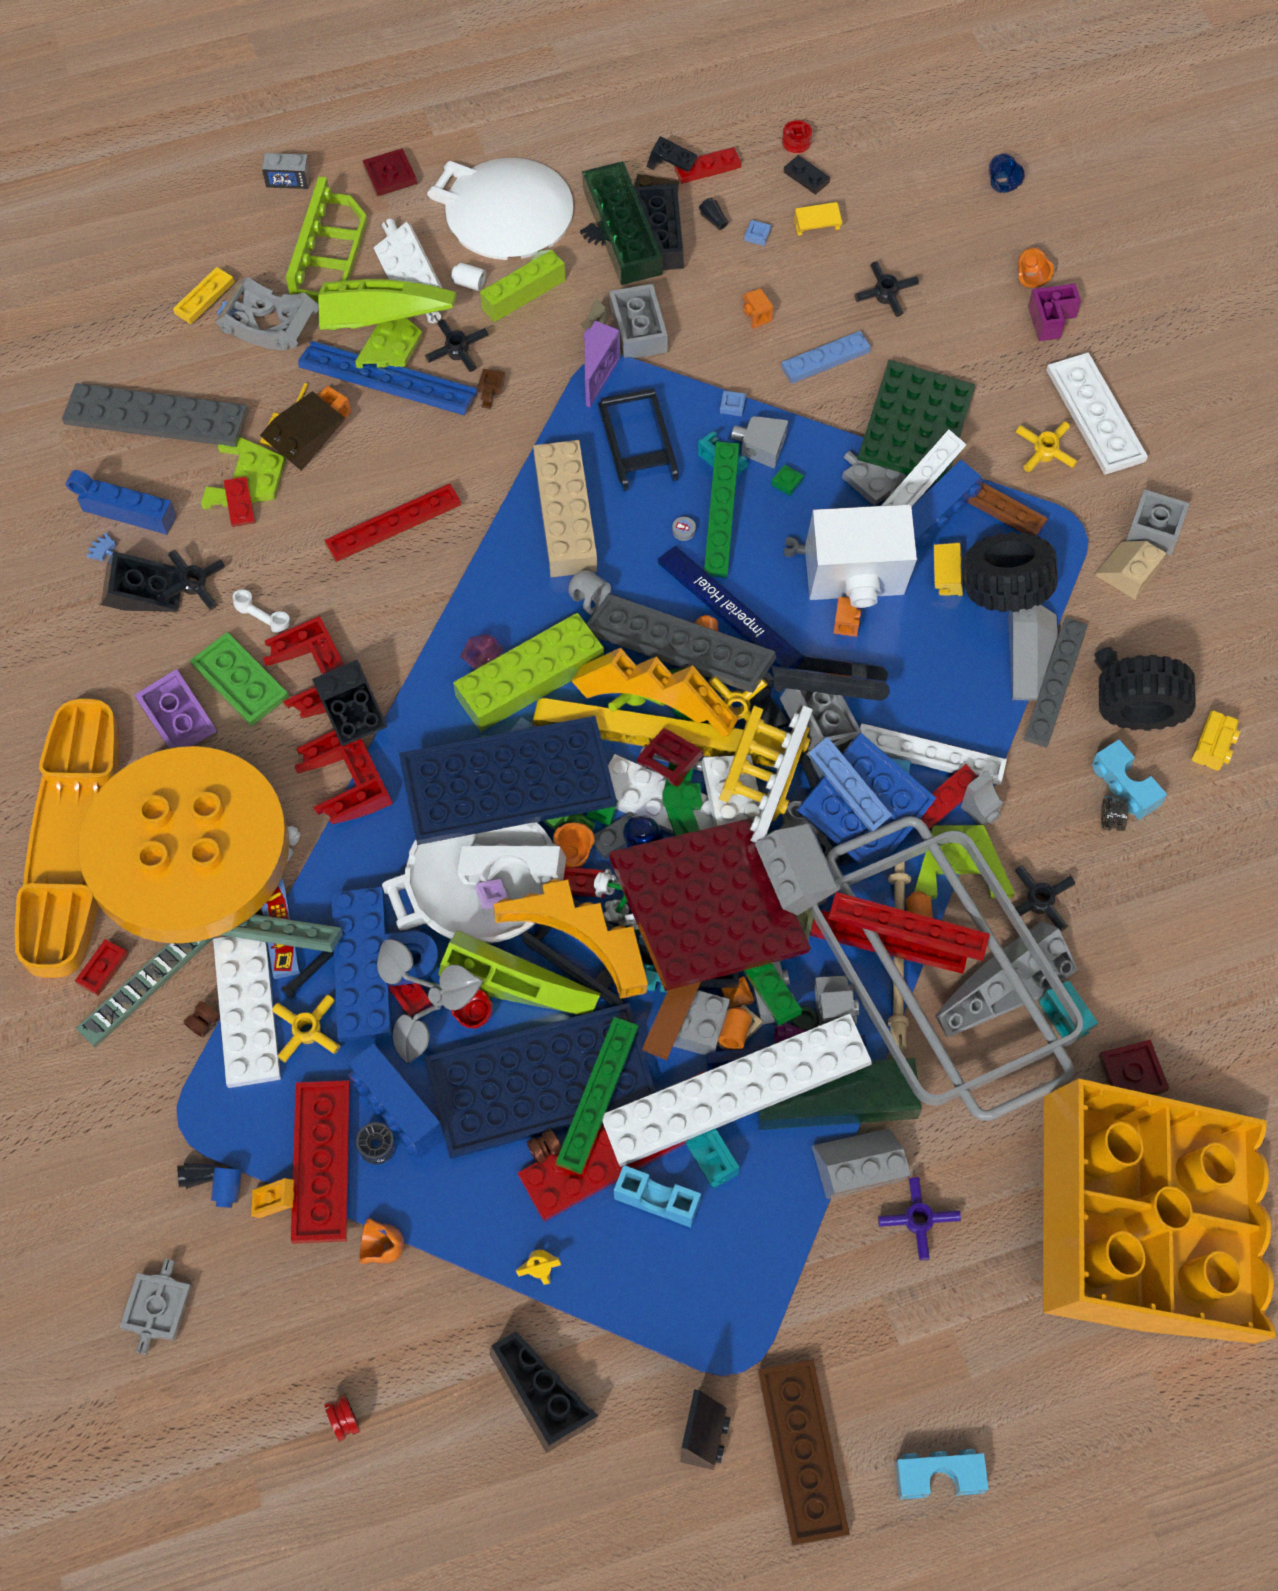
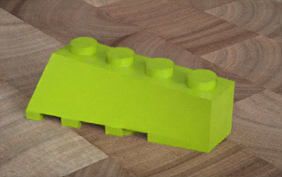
(523, 285)

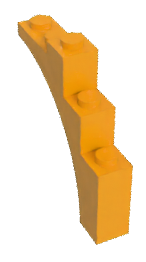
(587, 924)

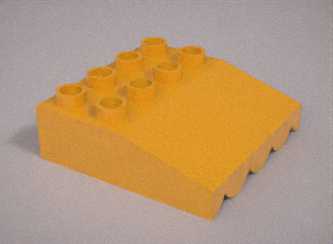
(1155, 1215)

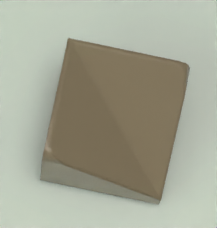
(597, 313)

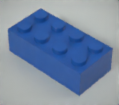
(396, 1101)

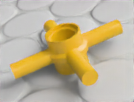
(1046, 446)
(736, 695)
(312, 1035)

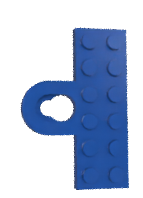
(360, 991)

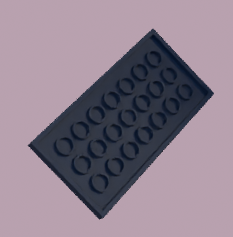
(507, 780)
(528, 1081)

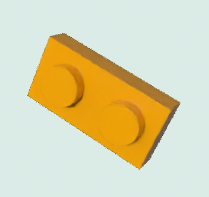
(272, 1198)

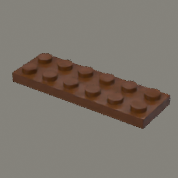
(803, 1453)

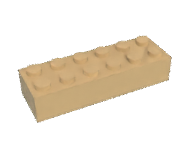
(565, 508)

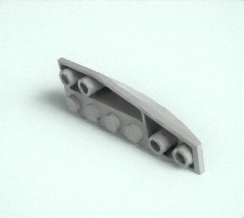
(989, 990)

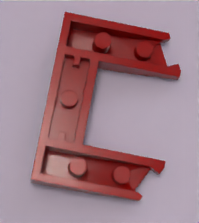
(304, 639)
(359, 801)

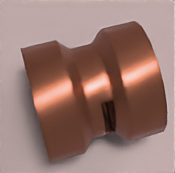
(201, 1019)
(538, 1148)

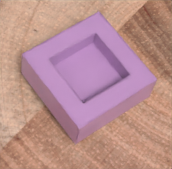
(490, 892)

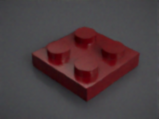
(389, 172)
(1135, 1068)

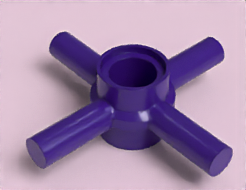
(916, 1228)

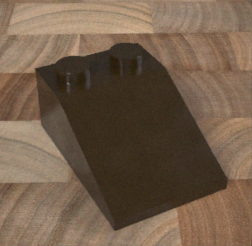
(302, 429)

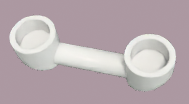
(243, 603)

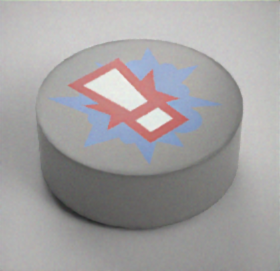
(683, 528)

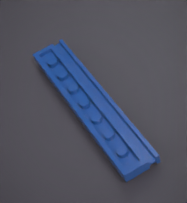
(389, 379)

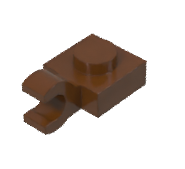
(490, 383)

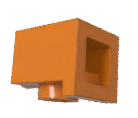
(757, 308)
(336, 400)
(846, 618)

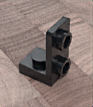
(671, 153)
(771, 713)

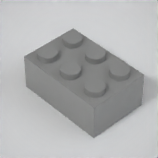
(639, 321)

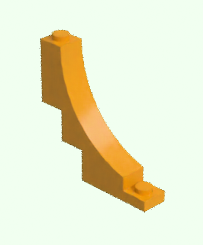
(651, 679)

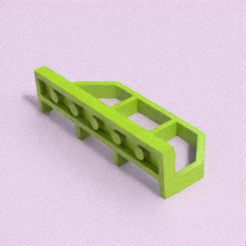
(312, 228)

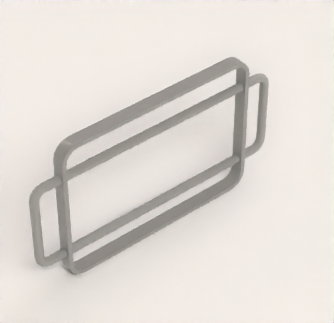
(961, 1088)

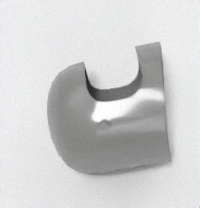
(588, 586)

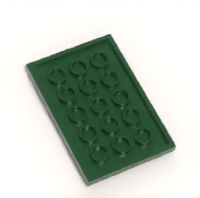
(912, 416)

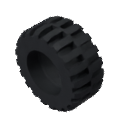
(1010, 572)
(1147, 692)

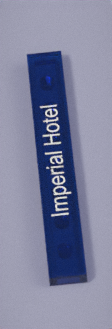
(728, 607)

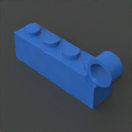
(121, 503)

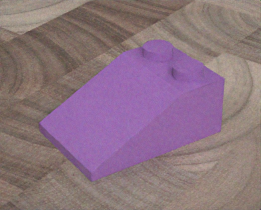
(601, 357)
(175, 711)

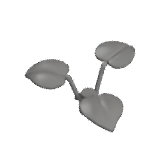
(454, 992)

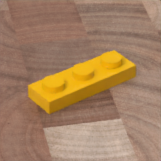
(203, 295)

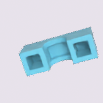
(1141, 796)
(670, 1203)
(965, 1470)

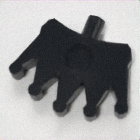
(592, 232)

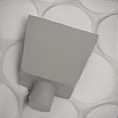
(762, 439)

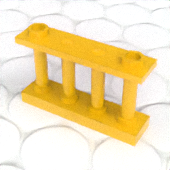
(741, 765)

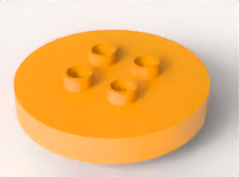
(184, 844)

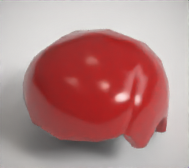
(475, 1012)

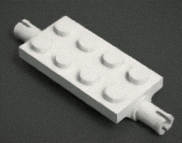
(405, 258)

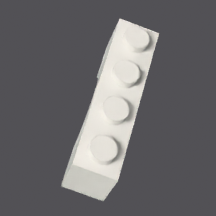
(482, 862)

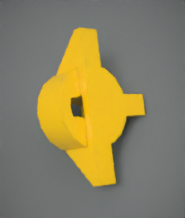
(541, 1268)

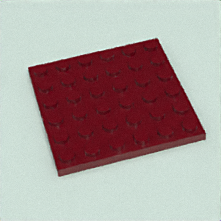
(706, 905)

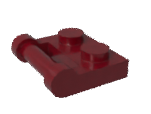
(674, 750)

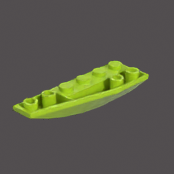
(377, 301)
(517, 979)

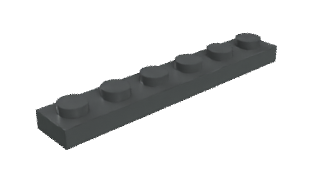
(1055, 683)

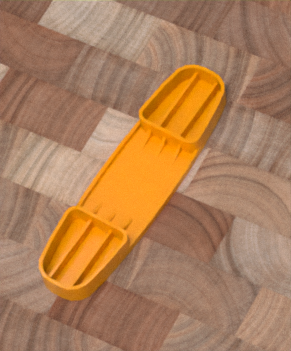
(54, 903)

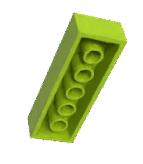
(527, 672)

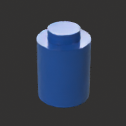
(226, 1186)

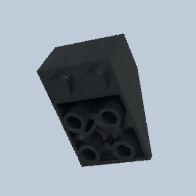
(349, 703)

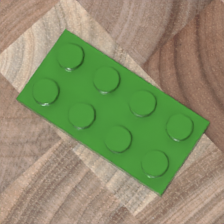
(239, 679)

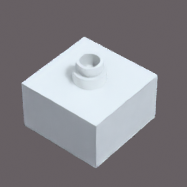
(860, 553)

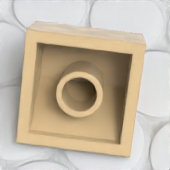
(1132, 567)

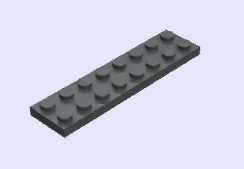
(155, 414)
(681, 642)

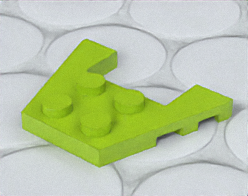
(258, 464)
(961, 860)

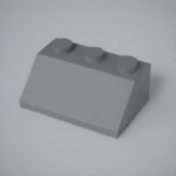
(828, 718)
(797, 868)
(860, 1163)

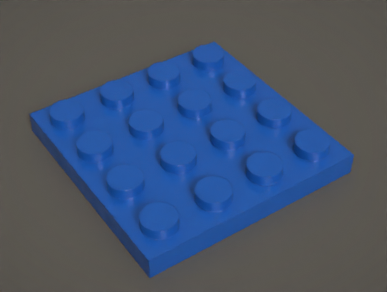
(891, 785)

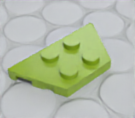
(390, 344)

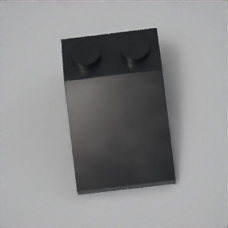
(137, 583)
(704, 1431)

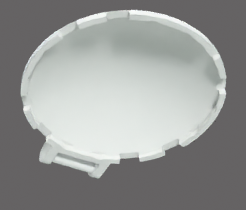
(505, 206)
(447, 902)

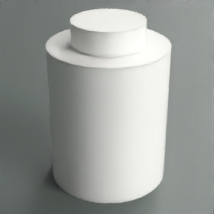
(469, 276)

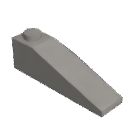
(1031, 646)

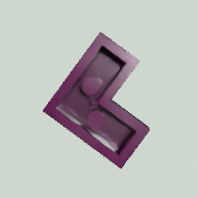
(1051, 307)

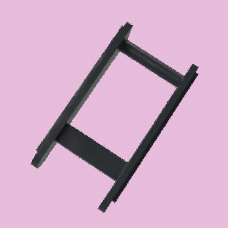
(640, 462)
(834, 678)
(602, 981)

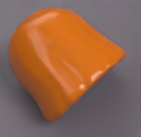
(1034, 261)
(575, 842)
(373, 1243)

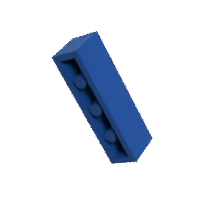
(944, 500)

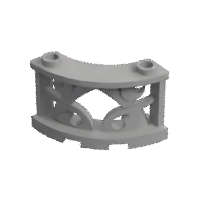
(280, 337)

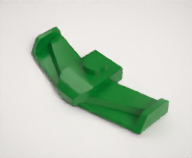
(681, 802)

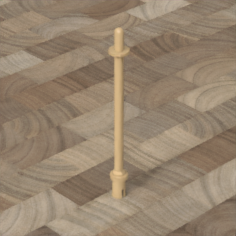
(898, 1021)

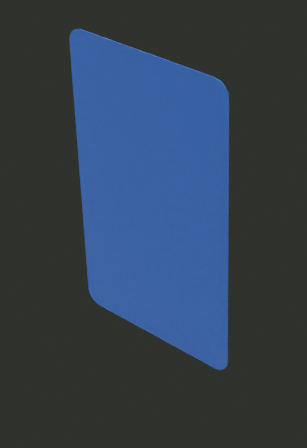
(724, 1284)

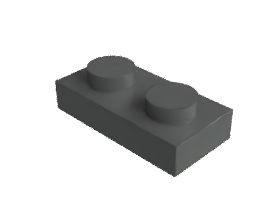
(611, 837)

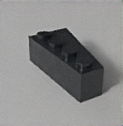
(663, 215)
(543, 1397)

